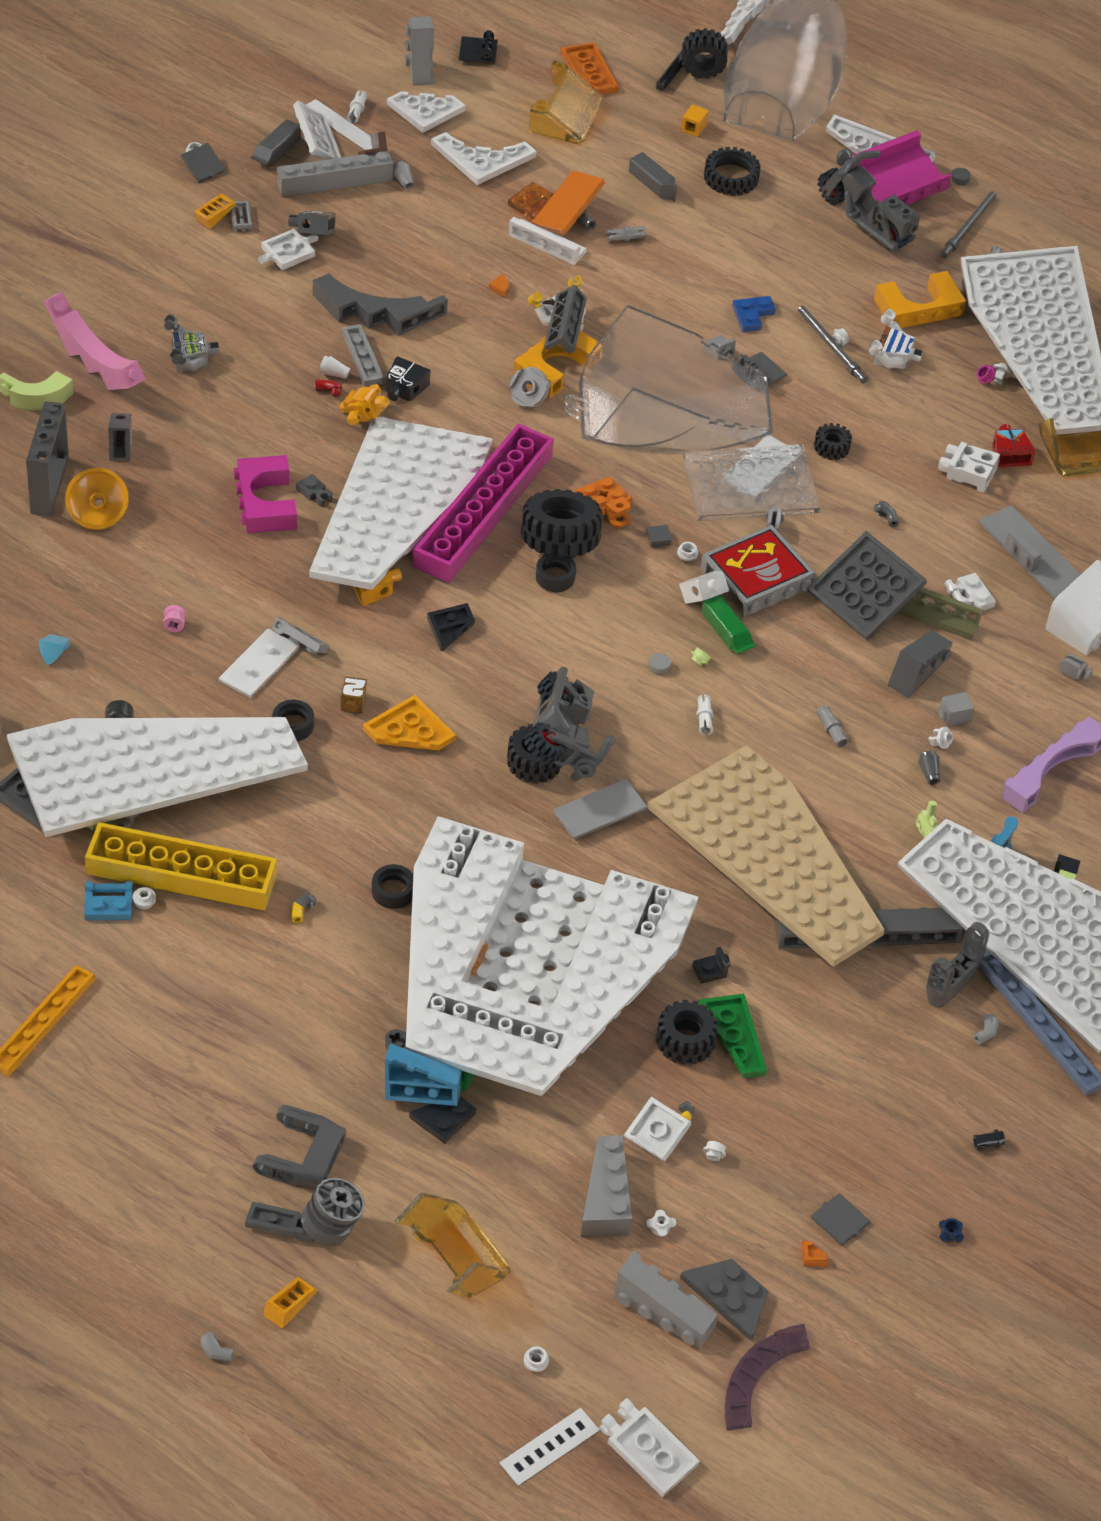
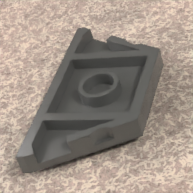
(730, 1293)

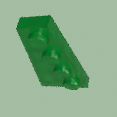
(737, 1033)

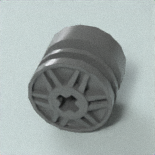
(332, 1211)

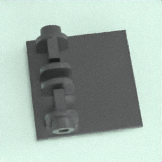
(764, 365)

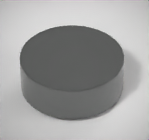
(960, 176)

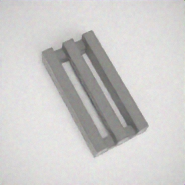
(242, 225)

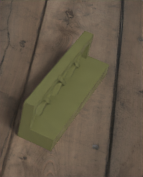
(939, 616)

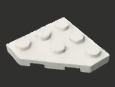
(426, 109)

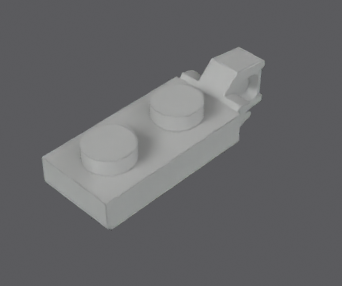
(300, 636)

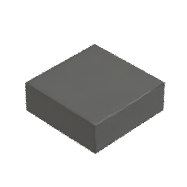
(659, 535)

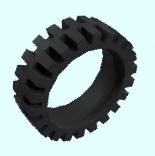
(728, 184)

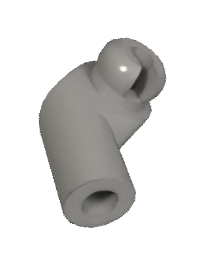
(989, 1031)

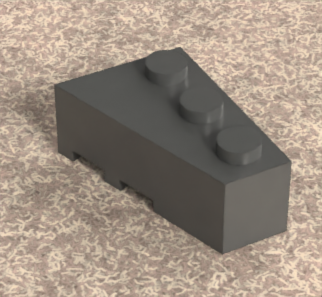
(919, 662)

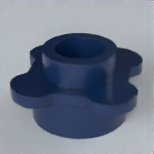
(953, 1225)

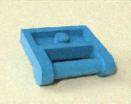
(1005, 837)
(108, 906)

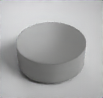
(659, 663)

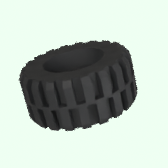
(561, 523)

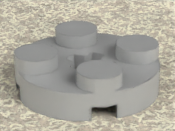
(540, 387)

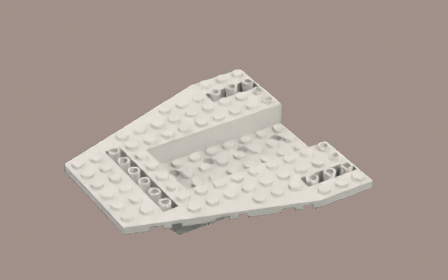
(471, 892)

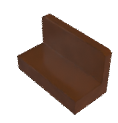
(378, 143)

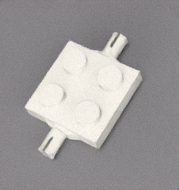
(288, 249)

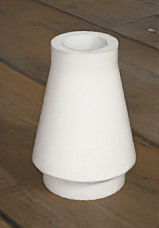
(333, 367)

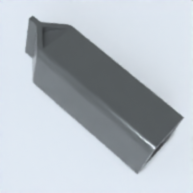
(277, 143)
(653, 176)

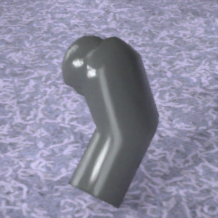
(890, 512)

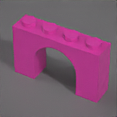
(257, 513)

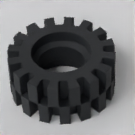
(831, 449)

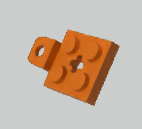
(611, 499)

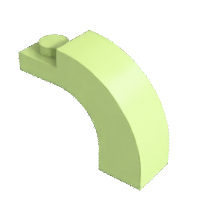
(32, 396)

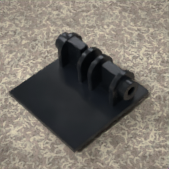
(479, 49)

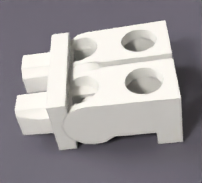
(969, 465)

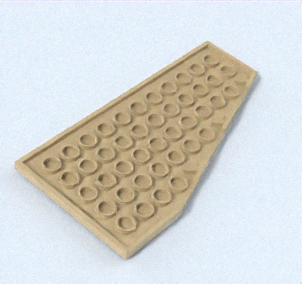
(772, 847)

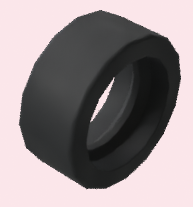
(551, 583)
(300, 708)
(392, 900)

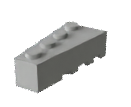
(608, 1198)
(663, 1302)

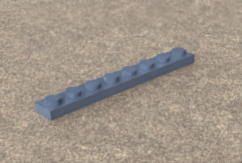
(1042, 1025)

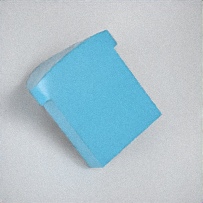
(53, 647)

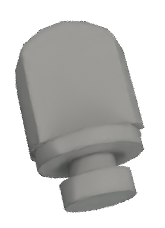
(775, 516)
(1075, 667)

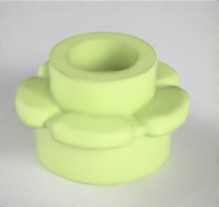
(700, 656)

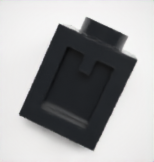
(712, 967)

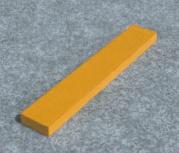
(44, 1018)

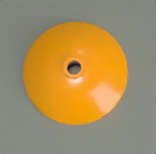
(92, 486)

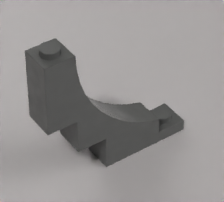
(371, 310)

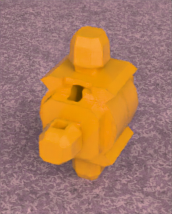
(364, 404)

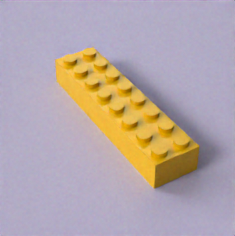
(181, 866)

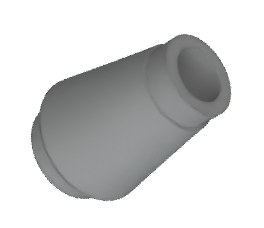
(403, 174)

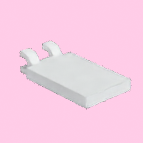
(649, 1447)

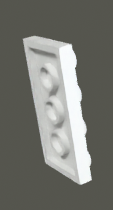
(316, 132)

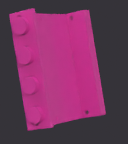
(904, 170)

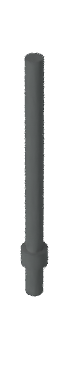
(953, 243)
(852, 367)

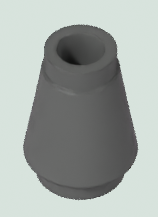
(930, 765)

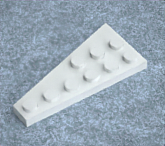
(859, 137)

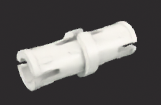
(357, 106)
(704, 715)

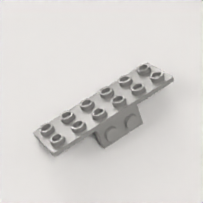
(1030, 550)

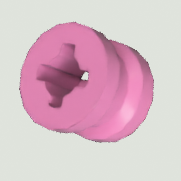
(174, 618)

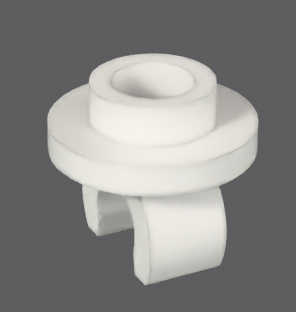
(1002, 371)
(943, 738)

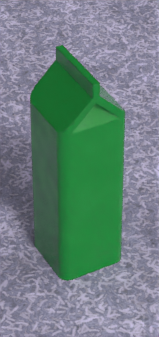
(727, 624)

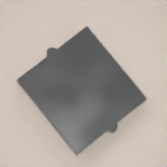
(203, 162)
(840, 1219)

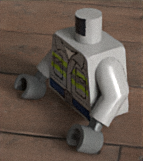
(188, 347)

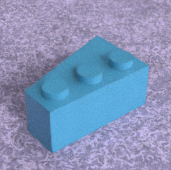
(420, 1078)

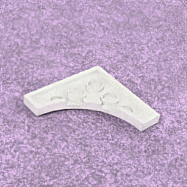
(740, 16)
(482, 163)

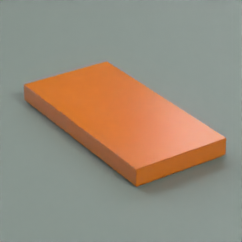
(591, 66)
(568, 202)

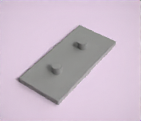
(600, 809)

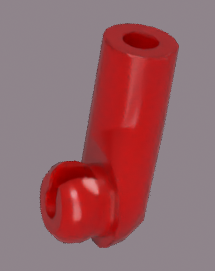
(335, 387)

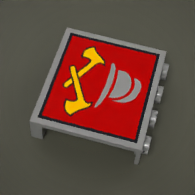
(760, 569)

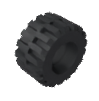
(708, 42)
(524, 763)
(686, 1047)

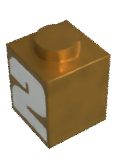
(353, 694)

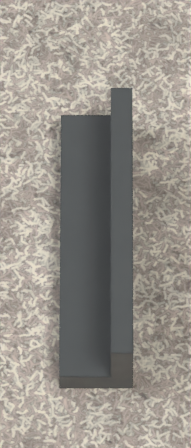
(570, 319)

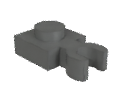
(313, 488)

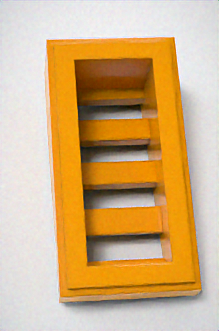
(214, 217)
(279, 1313)

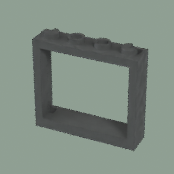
(51, 443)

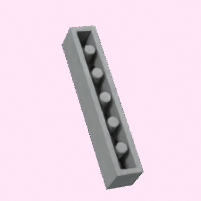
(334, 173)

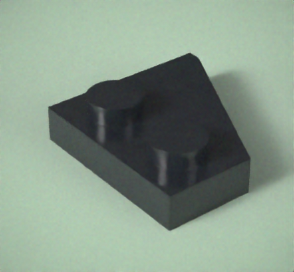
(450, 623)
(443, 1120)

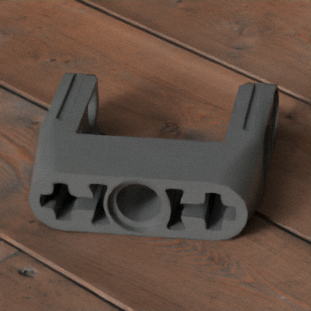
(947, 982)
(320, 1156)

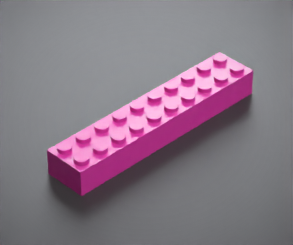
(482, 503)

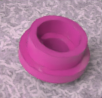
(986, 374)

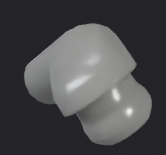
(213, 1349)

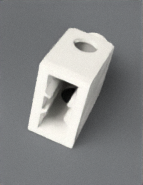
(707, 585)

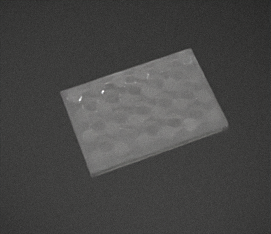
(750, 482)

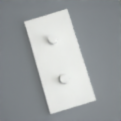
(259, 663)

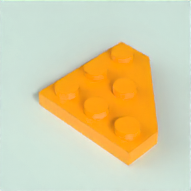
(410, 726)

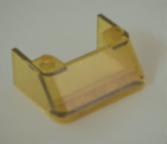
(457, 1241)

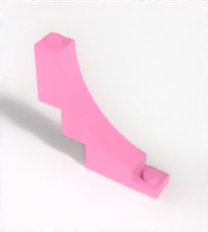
(80, 340)

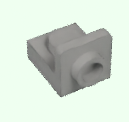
(725, 346)

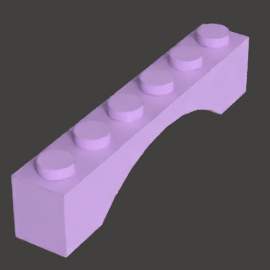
(1080, 742)

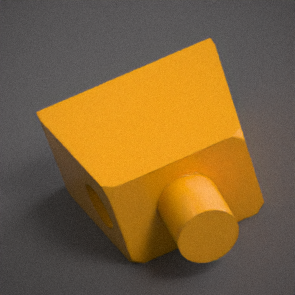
(381, 590)

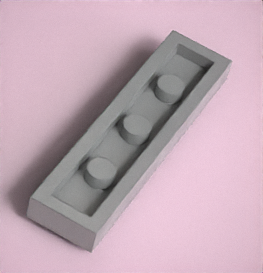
(362, 355)

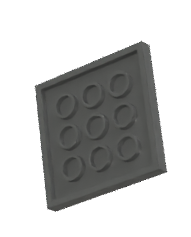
(867, 585)

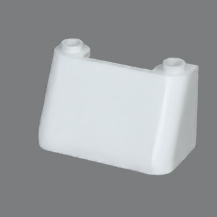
(1077, 612)

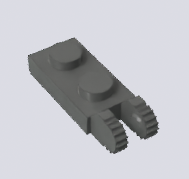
(276, 1221)

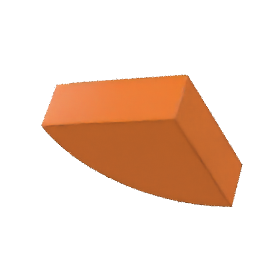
(500, 285)
(813, 1255)

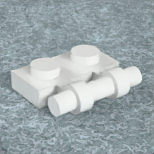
(973, 590)

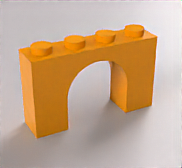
(947, 301)
(537, 354)

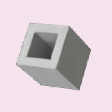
(956, 709)

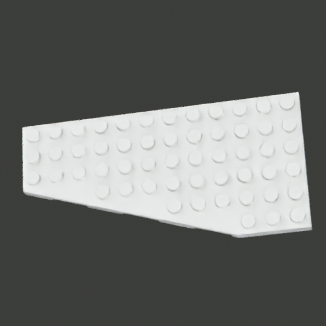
(1044, 329)
(393, 497)
(128, 766)
(1036, 919)

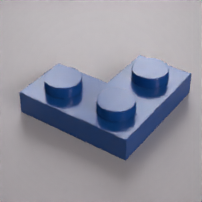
(750, 309)

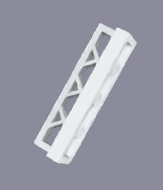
(546, 241)

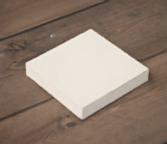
(657, 1129)

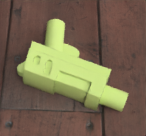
(926, 820)

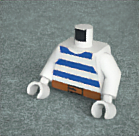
(895, 345)

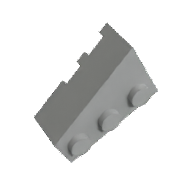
(420, 50)

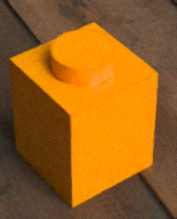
(694, 120)

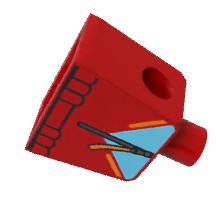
(1013, 447)

